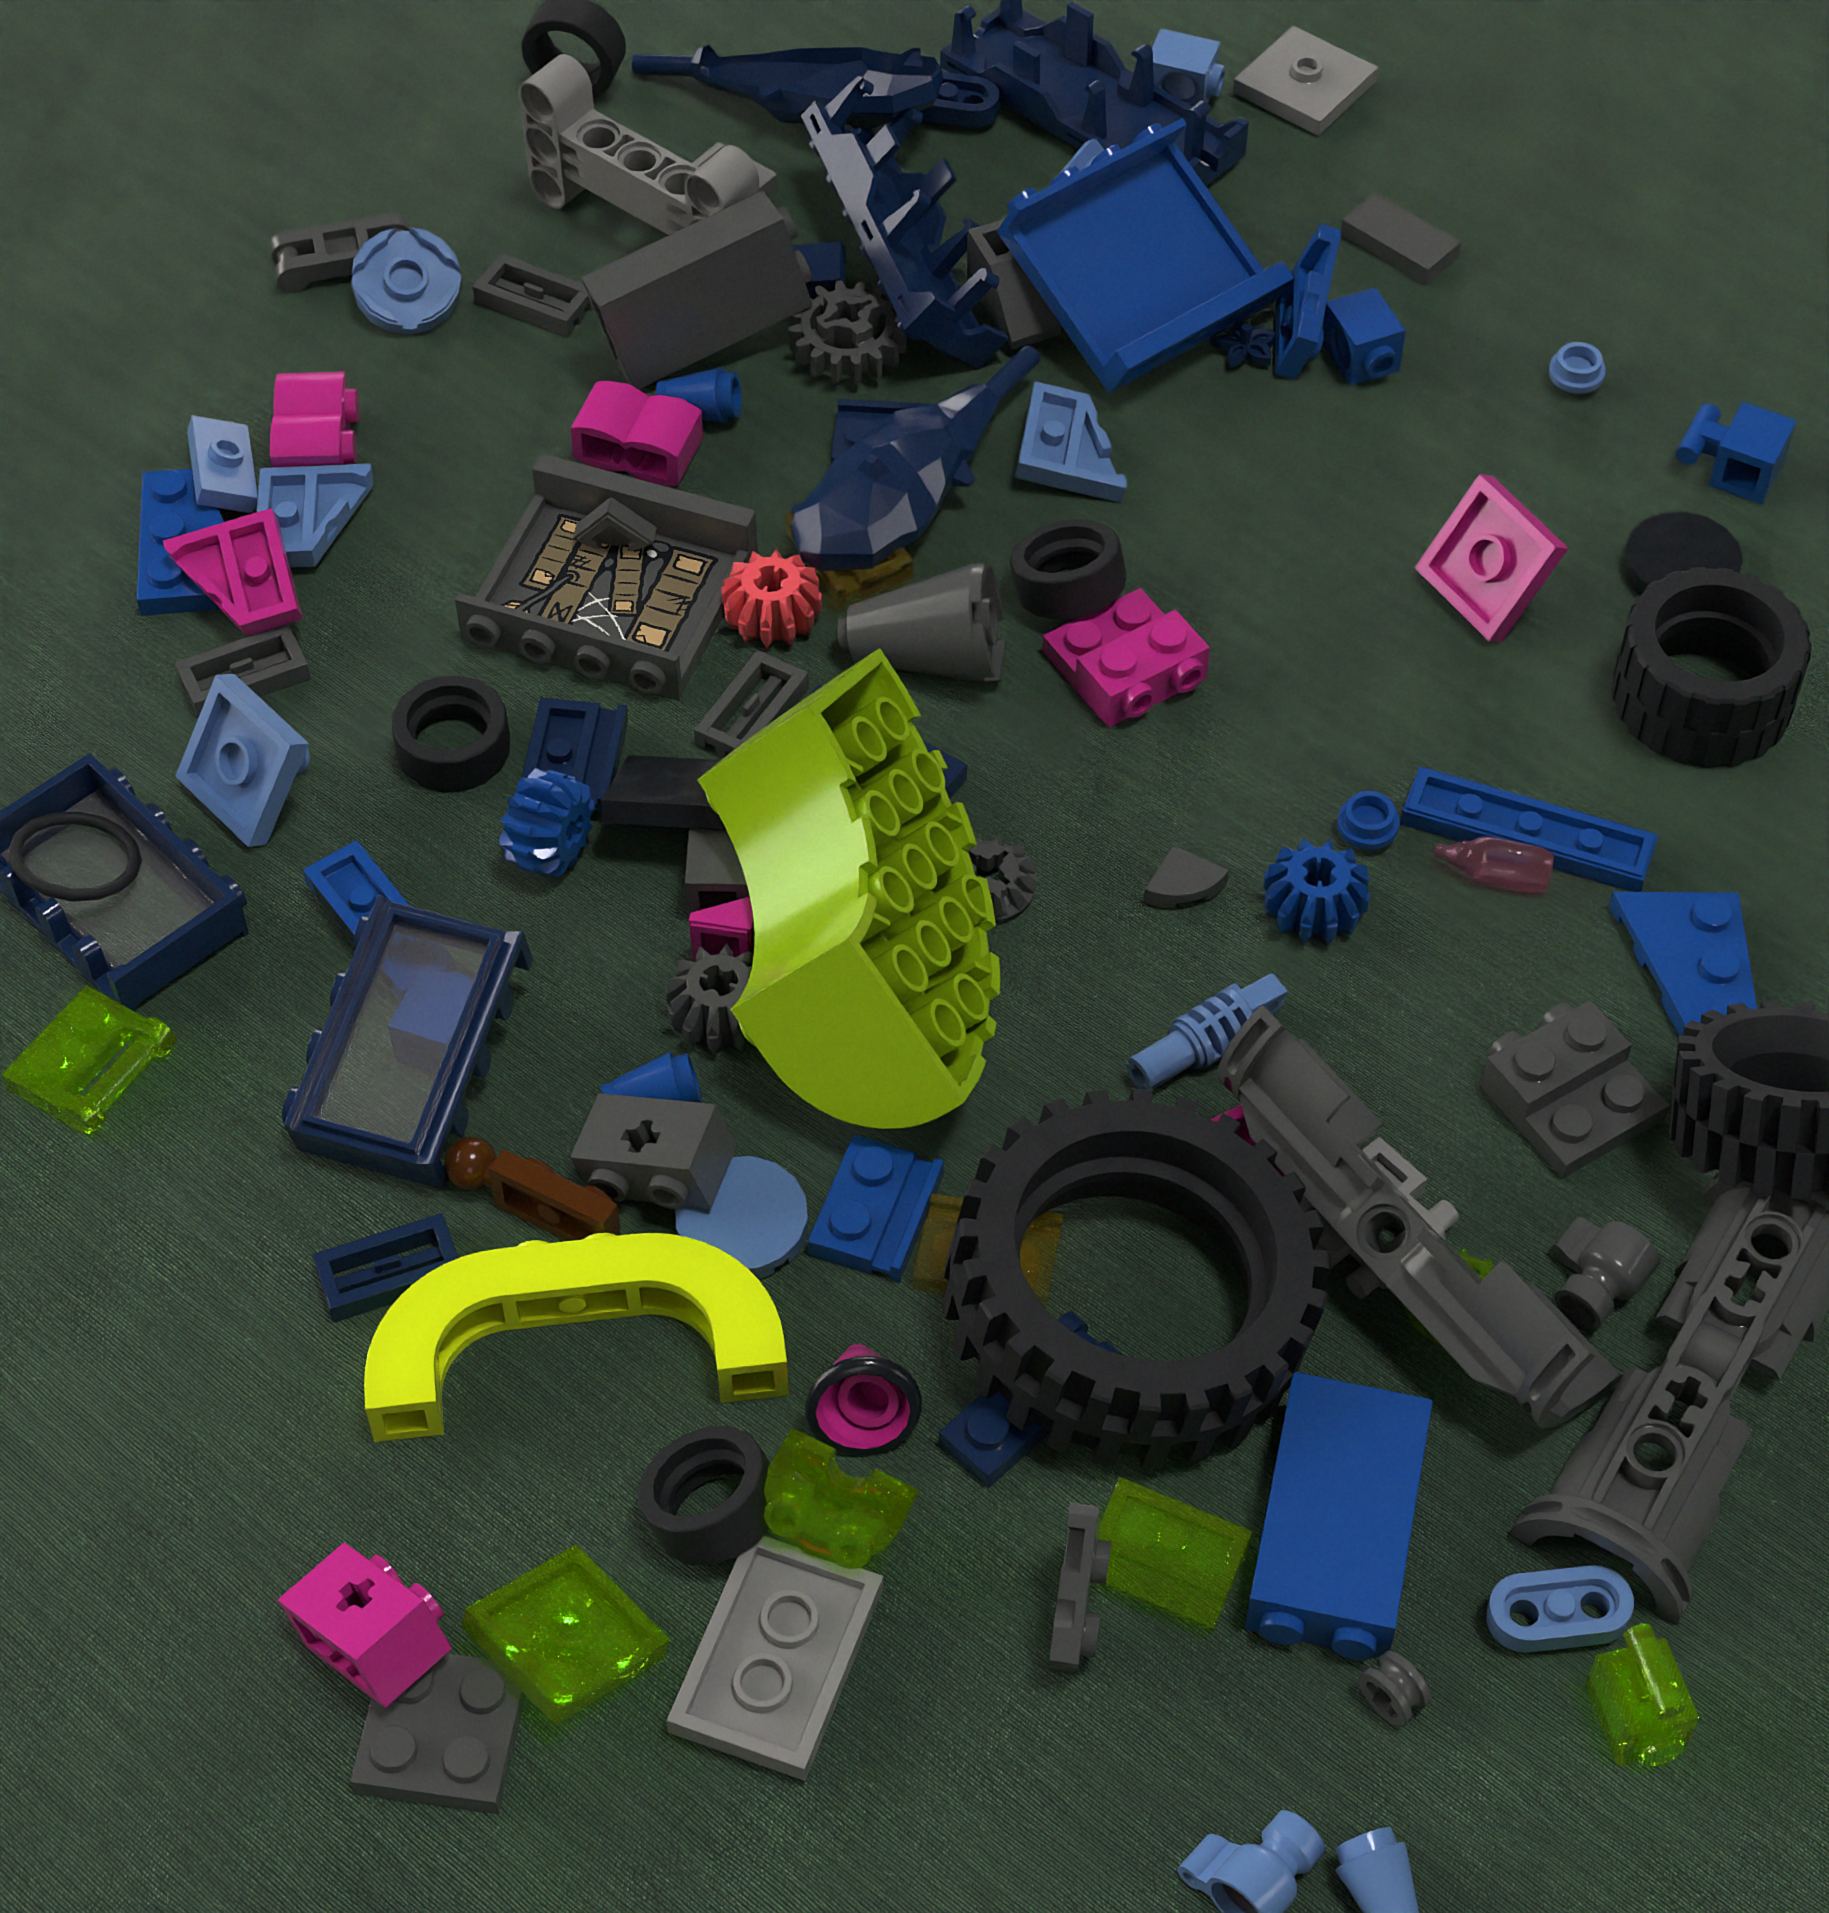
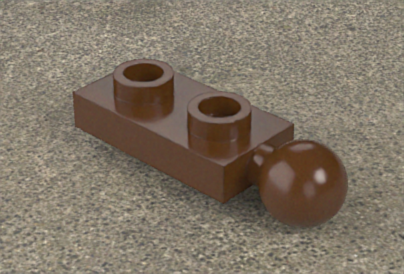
(532, 1190)

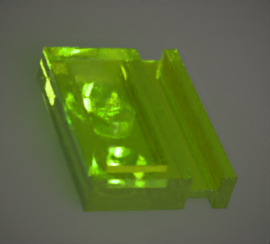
(1171, 1553)

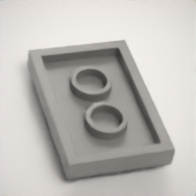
(775, 1657)

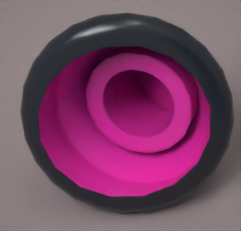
(863, 1403)

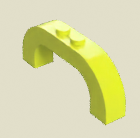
(564, 1285)

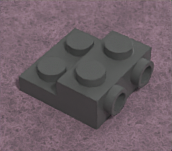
(1571, 1087)

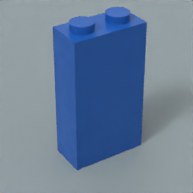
(1339, 1517)

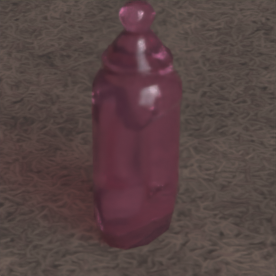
(1501, 863)

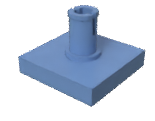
(242, 760)

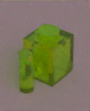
(1642, 1700)

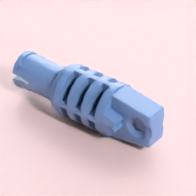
(1203, 1032)

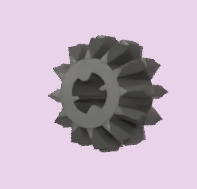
(704, 995)

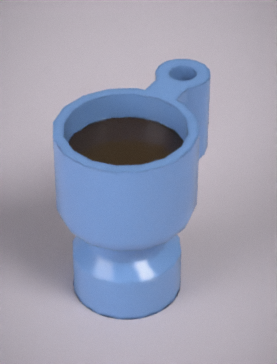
(1255, 1875)

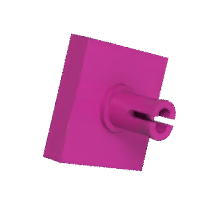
(1491, 558)

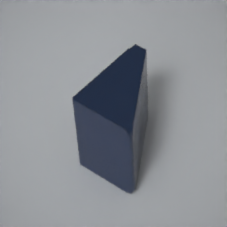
(825, 263)

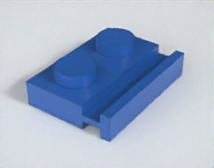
(875, 1208)

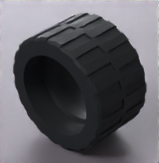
(1718, 616)

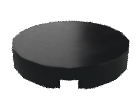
(1677, 543)

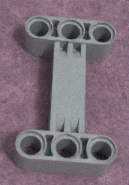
(581, 149)

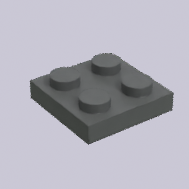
(443, 1738)

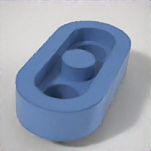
(1555, 1605)

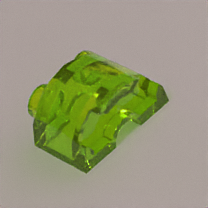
(828, 1510)

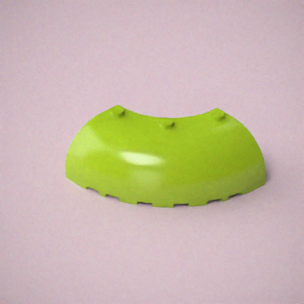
(861, 904)

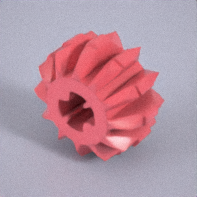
(771, 598)

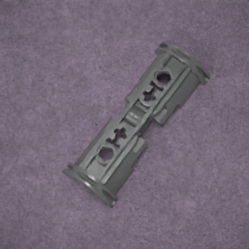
(1491, 1326)
(1667, 1515)

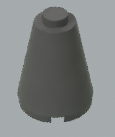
(933, 626)

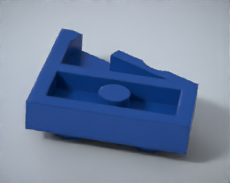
(1303, 304)

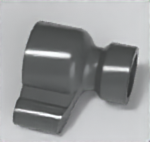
(1609, 1264)

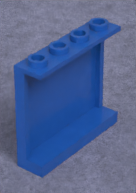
(1137, 257)

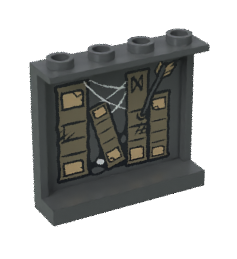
(610, 609)

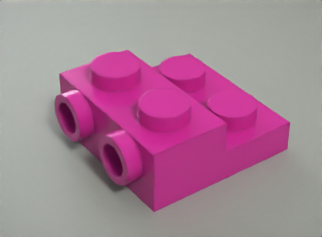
(1128, 656)

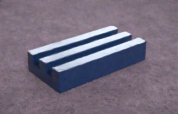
(389, 1276)

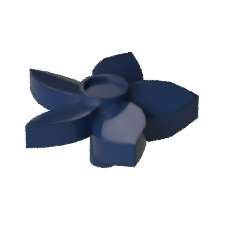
(1245, 344)

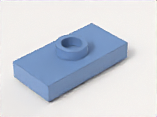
(222, 464)

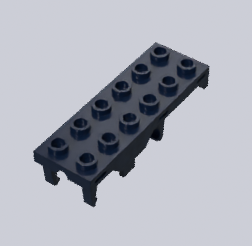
(1079, 86)
(903, 228)

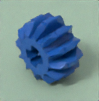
(547, 822)
(1316, 891)

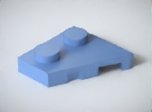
(1066, 445)

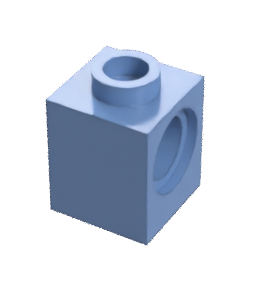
(1187, 66)

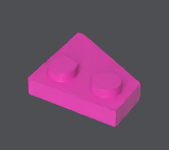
(241, 570)

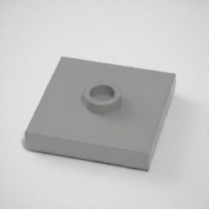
(1305, 80)

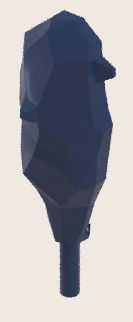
(795, 78)
(898, 476)

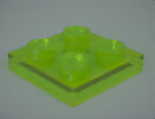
(565, 1634)

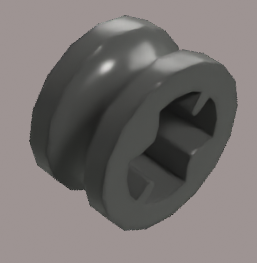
(1394, 1688)

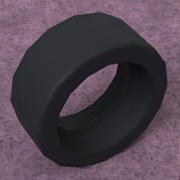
(584, 21)
(1071, 592)
(451, 698)
(685, 1466)

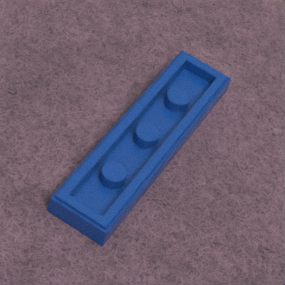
(1579, 841)

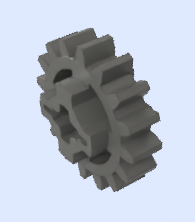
(845, 331)

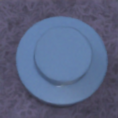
(1577, 368)

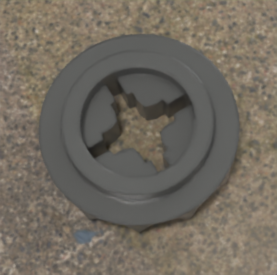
(1016, 875)

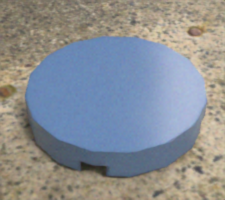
(406, 280)
(754, 1216)

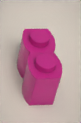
(313, 420)
(637, 433)

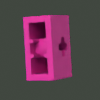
(367, 1622)

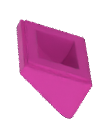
(723, 924)

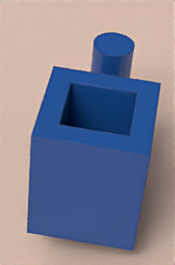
(1745, 452)

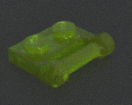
(75, 1051)

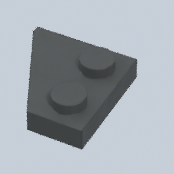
(1084, 1563)

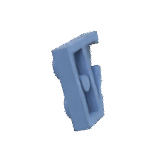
(312, 505)

